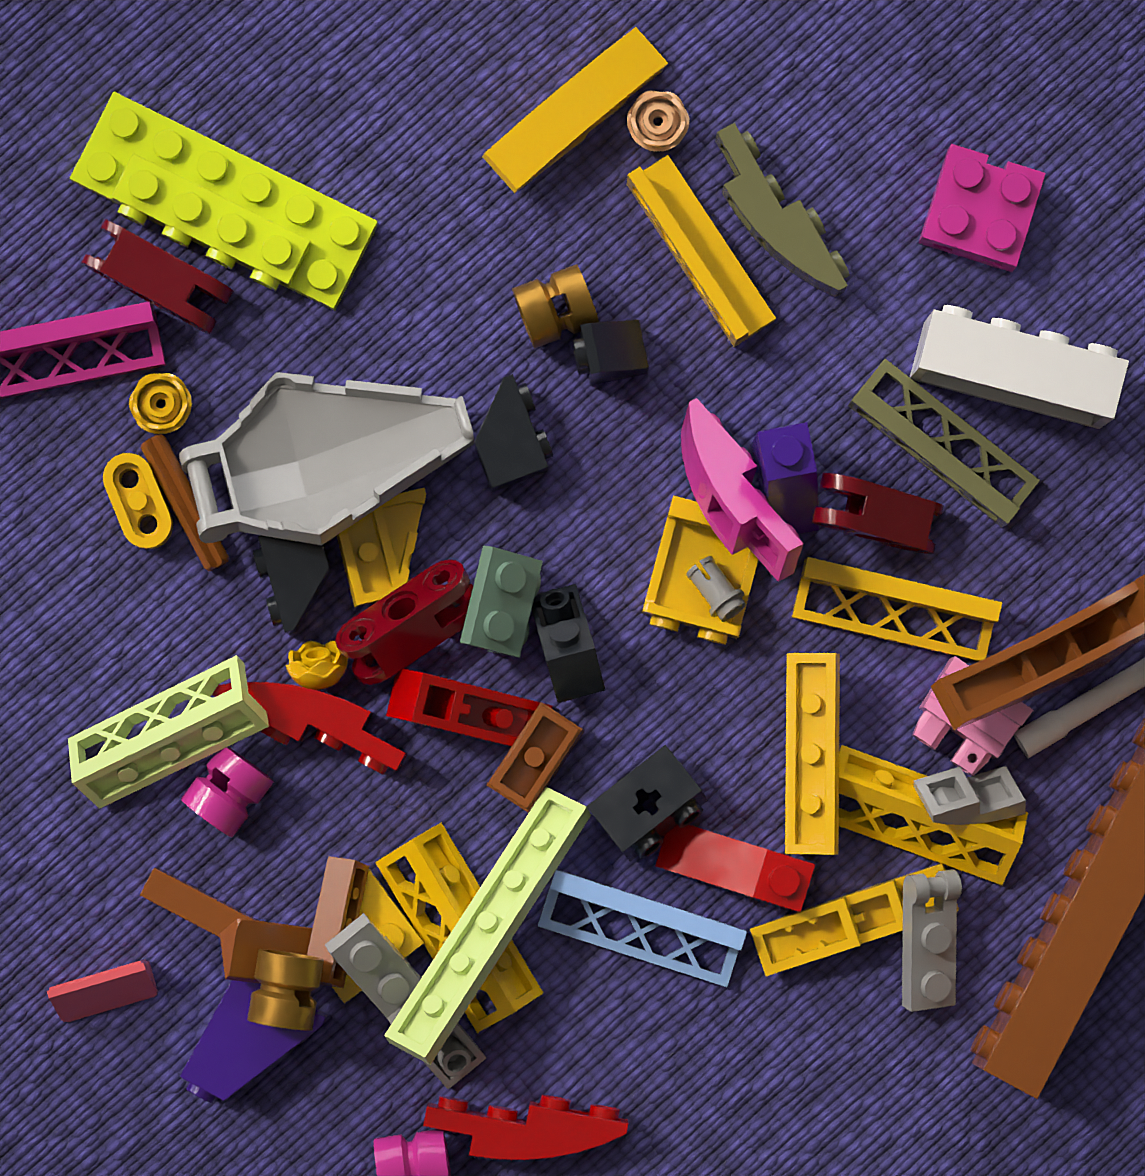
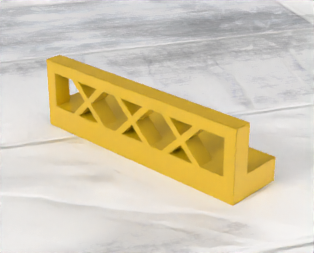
(700, 250)
(901, 591)
(812, 753)
(890, 788)
(450, 886)

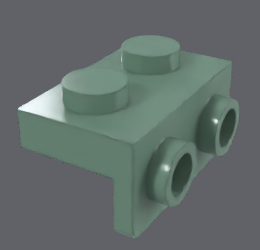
(501, 601)

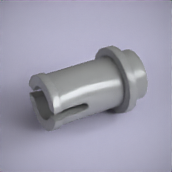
(717, 591)

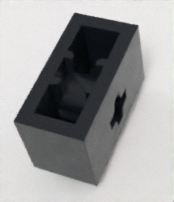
(666, 785)

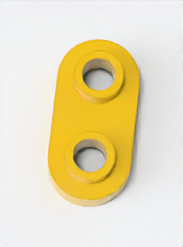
(137, 502)

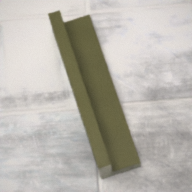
(935, 457)

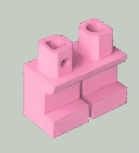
(981, 738)

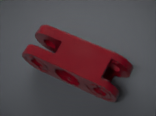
(157, 276)
(879, 513)
(407, 622)

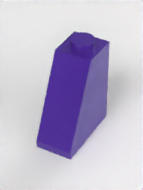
(788, 474)
(235, 1048)

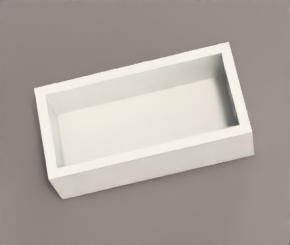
(1019, 368)

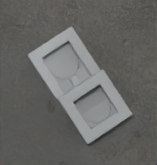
(970, 800)

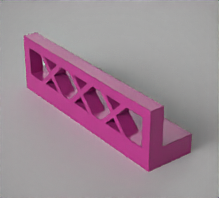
(71, 333)

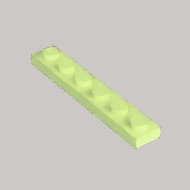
(487, 925)

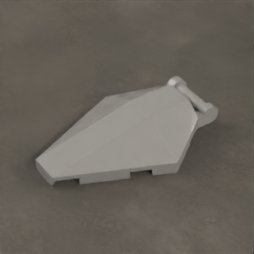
(321, 456)

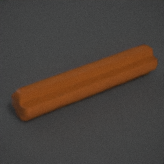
(181, 498)

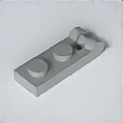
(929, 940)

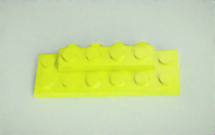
(223, 202)

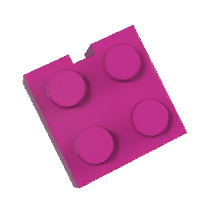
(981, 208)

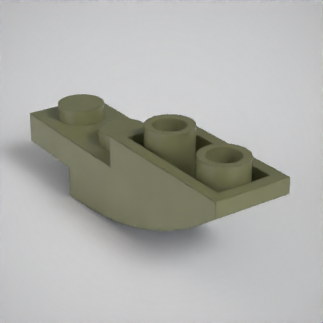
(787, 233)

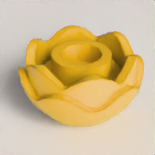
(144, 403)
(316, 665)

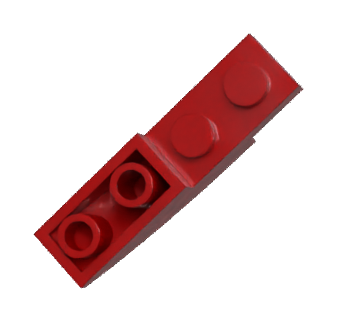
(296, 708)
(546, 1133)

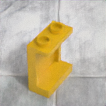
(674, 597)

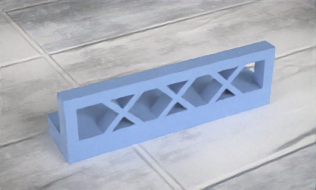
(648, 910)

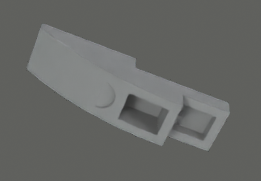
(389, 982)

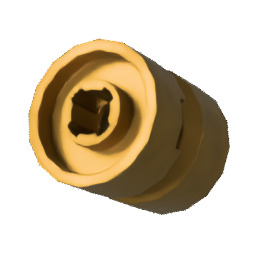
(539, 312)
(285, 989)

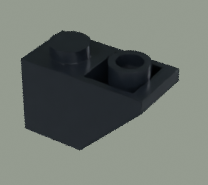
(610, 351)
(507, 441)
(296, 576)
(567, 643)

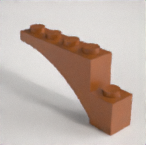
(1045, 659)

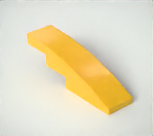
(575, 110)
(834, 925)

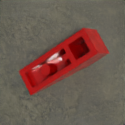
(459, 707)
(736, 866)

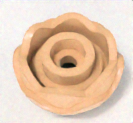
(658, 105)

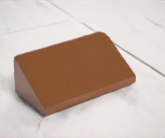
(535, 757)
(244, 939)

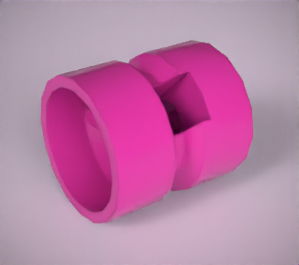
(227, 791)
(420, 1157)

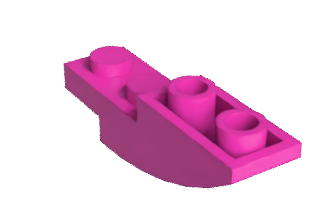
(723, 488)

